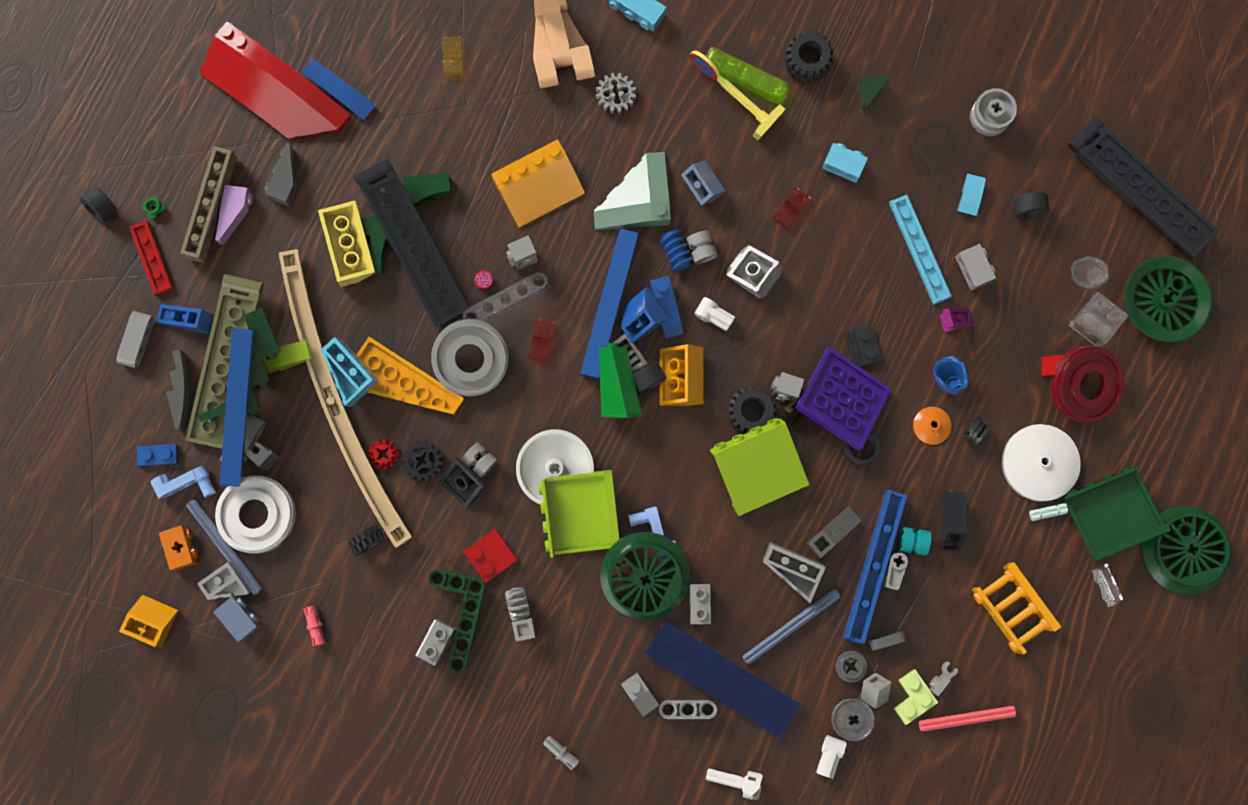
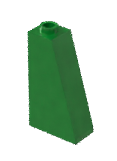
(617, 383)

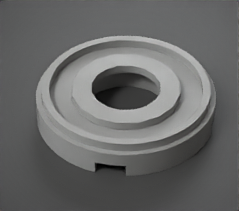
(470, 332)

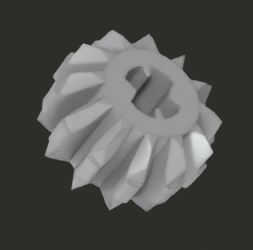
(517, 604)

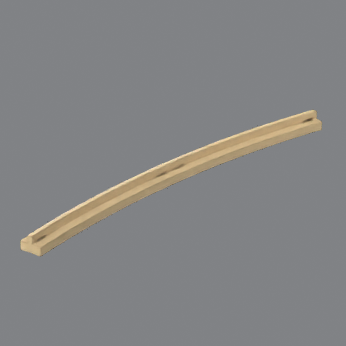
(341, 423)

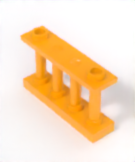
(1023, 590)

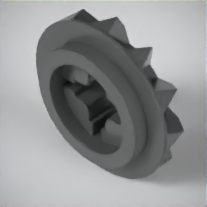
(860, 665)

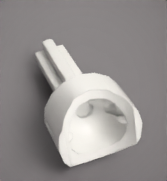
(750, 784)

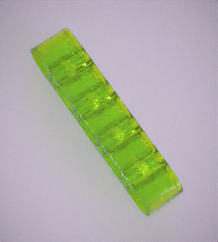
(749, 76)

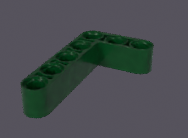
(465, 588)

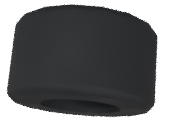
(98, 205)
(1031, 205)
(648, 378)

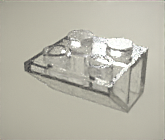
(1098, 320)

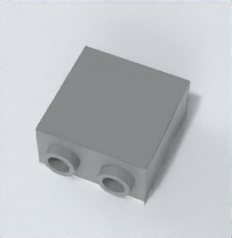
(436, 642)

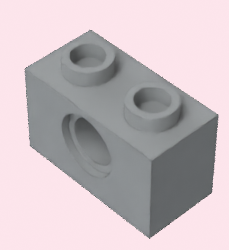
(521, 253)
(699, 604)

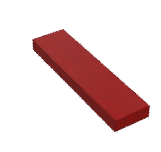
(151, 258)

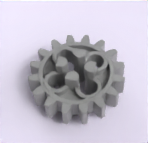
(607, 87)

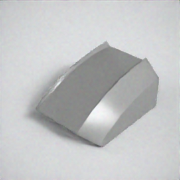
(754, 271)

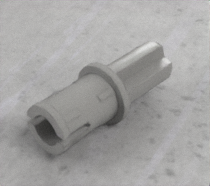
(561, 753)

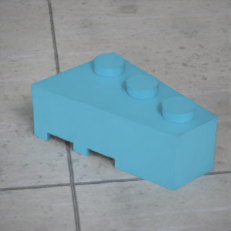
(348, 371)

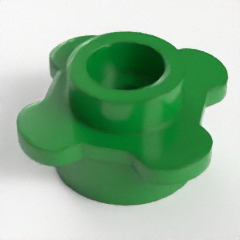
(147, 206)

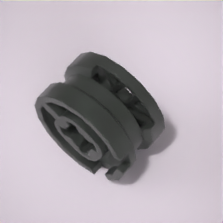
(976, 431)

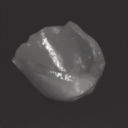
(1090, 272)

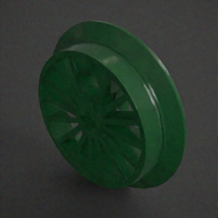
(1186, 278)
(1201, 580)
(673, 593)

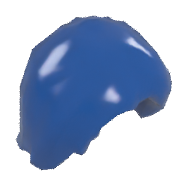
(951, 375)

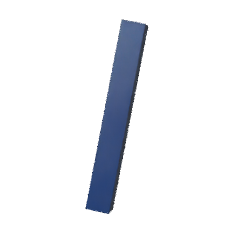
(610, 301)
(237, 407)
(874, 567)

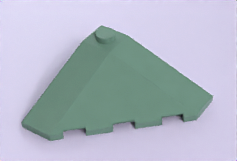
(639, 199)

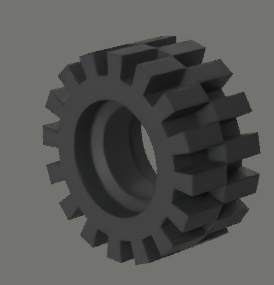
(366, 540)

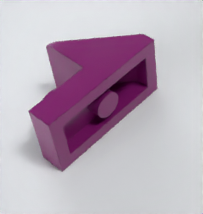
(955, 319)

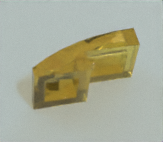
(452, 56)

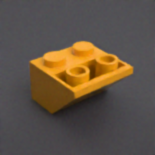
(149, 621)

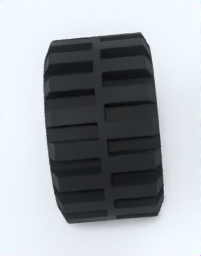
(812, 43)
(751, 394)

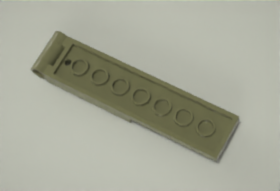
(215, 369)

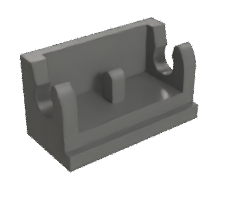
(264, 458)

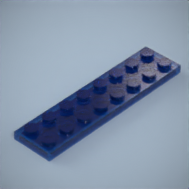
(722, 678)

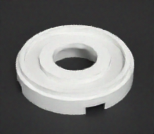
(277, 526)

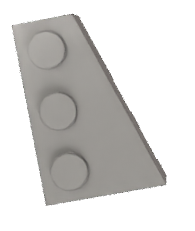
(797, 570)

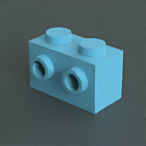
(845, 162)

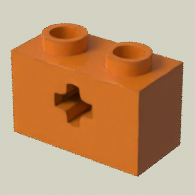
(171, 541)

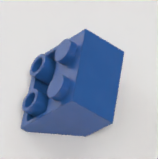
(642, 316)

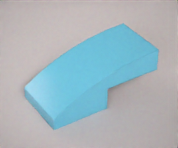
(971, 194)

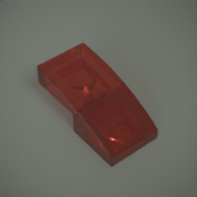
(791, 208)
(542, 340)

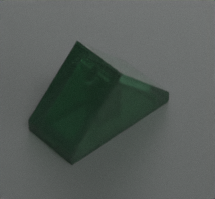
(870, 88)

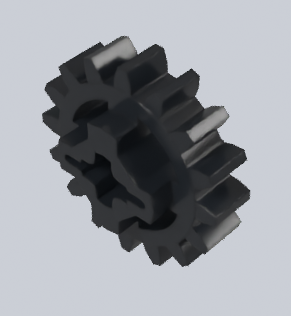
(427, 453)

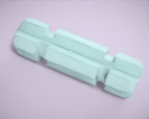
(1048, 512)

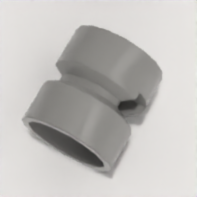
(701, 246)
(482, 466)

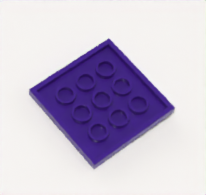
(843, 398)

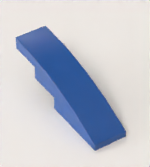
(338, 89)

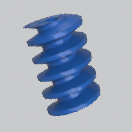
(676, 251)

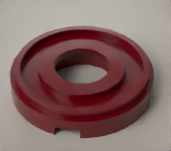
(1067, 381)

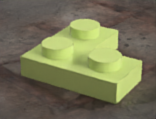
(919, 698)

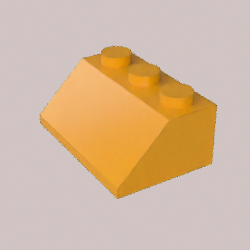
(684, 375)

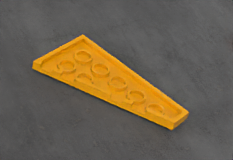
(404, 381)

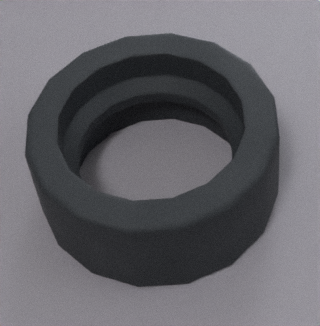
(864, 461)

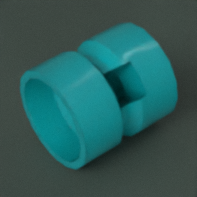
(914, 541)

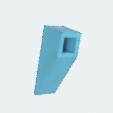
(646, 12)

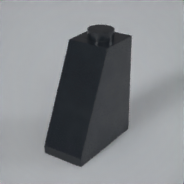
(953, 521)

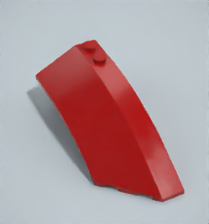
(269, 86)

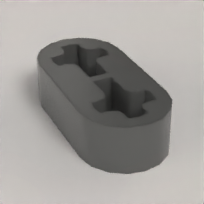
(887, 640)

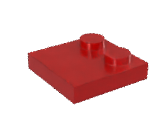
(490, 556)

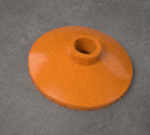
(923, 428)

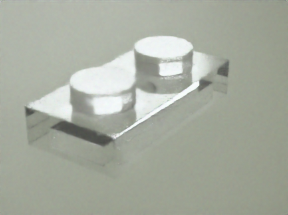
(1107, 584)

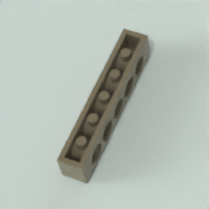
(208, 205)

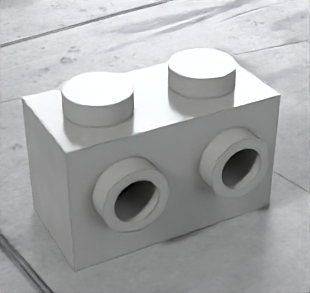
(976, 267)
(786, 387)

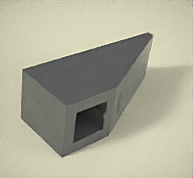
(283, 182)
(833, 532)

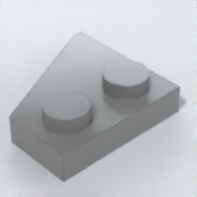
(224, 583)

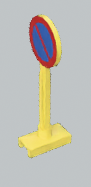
(707, 68)

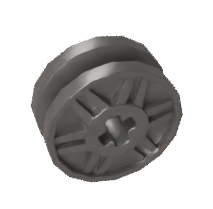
(864, 718)

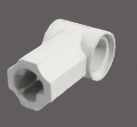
(710, 312)
(832, 751)

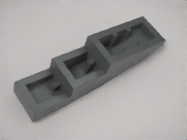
(179, 396)

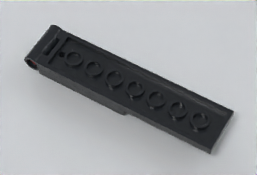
(1141, 187)
(411, 242)

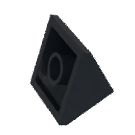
(462, 483)

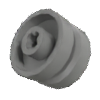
(993, 112)

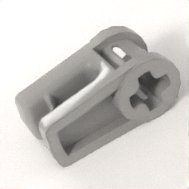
(893, 573)

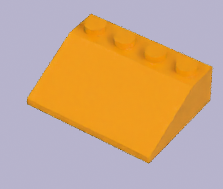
(538, 183)

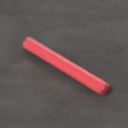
(967, 718)

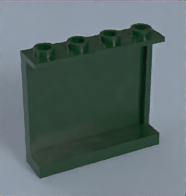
(1114, 514)

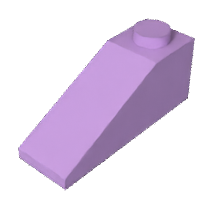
(233, 209)

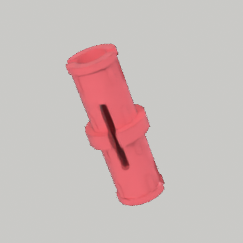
(314, 626)

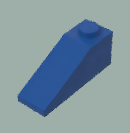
(664, 294)
(185, 318)

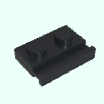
(863, 346)

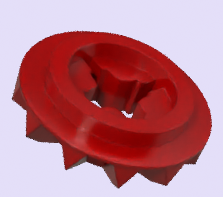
(392, 452)

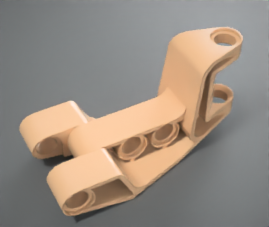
(558, 44)

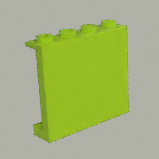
(759, 466)
(579, 512)

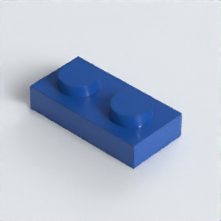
(157, 455)

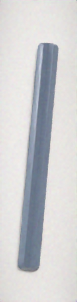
(223, 546)
(791, 626)

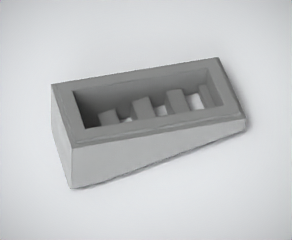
(634, 349)

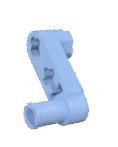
(164, 487)
(651, 516)

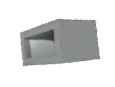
(639, 694)

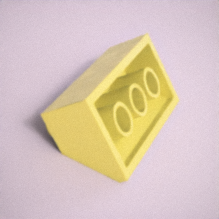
(346, 243)

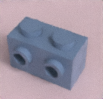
(703, 182)
(237, 618)

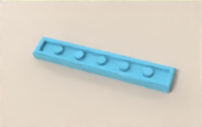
(920, 249)

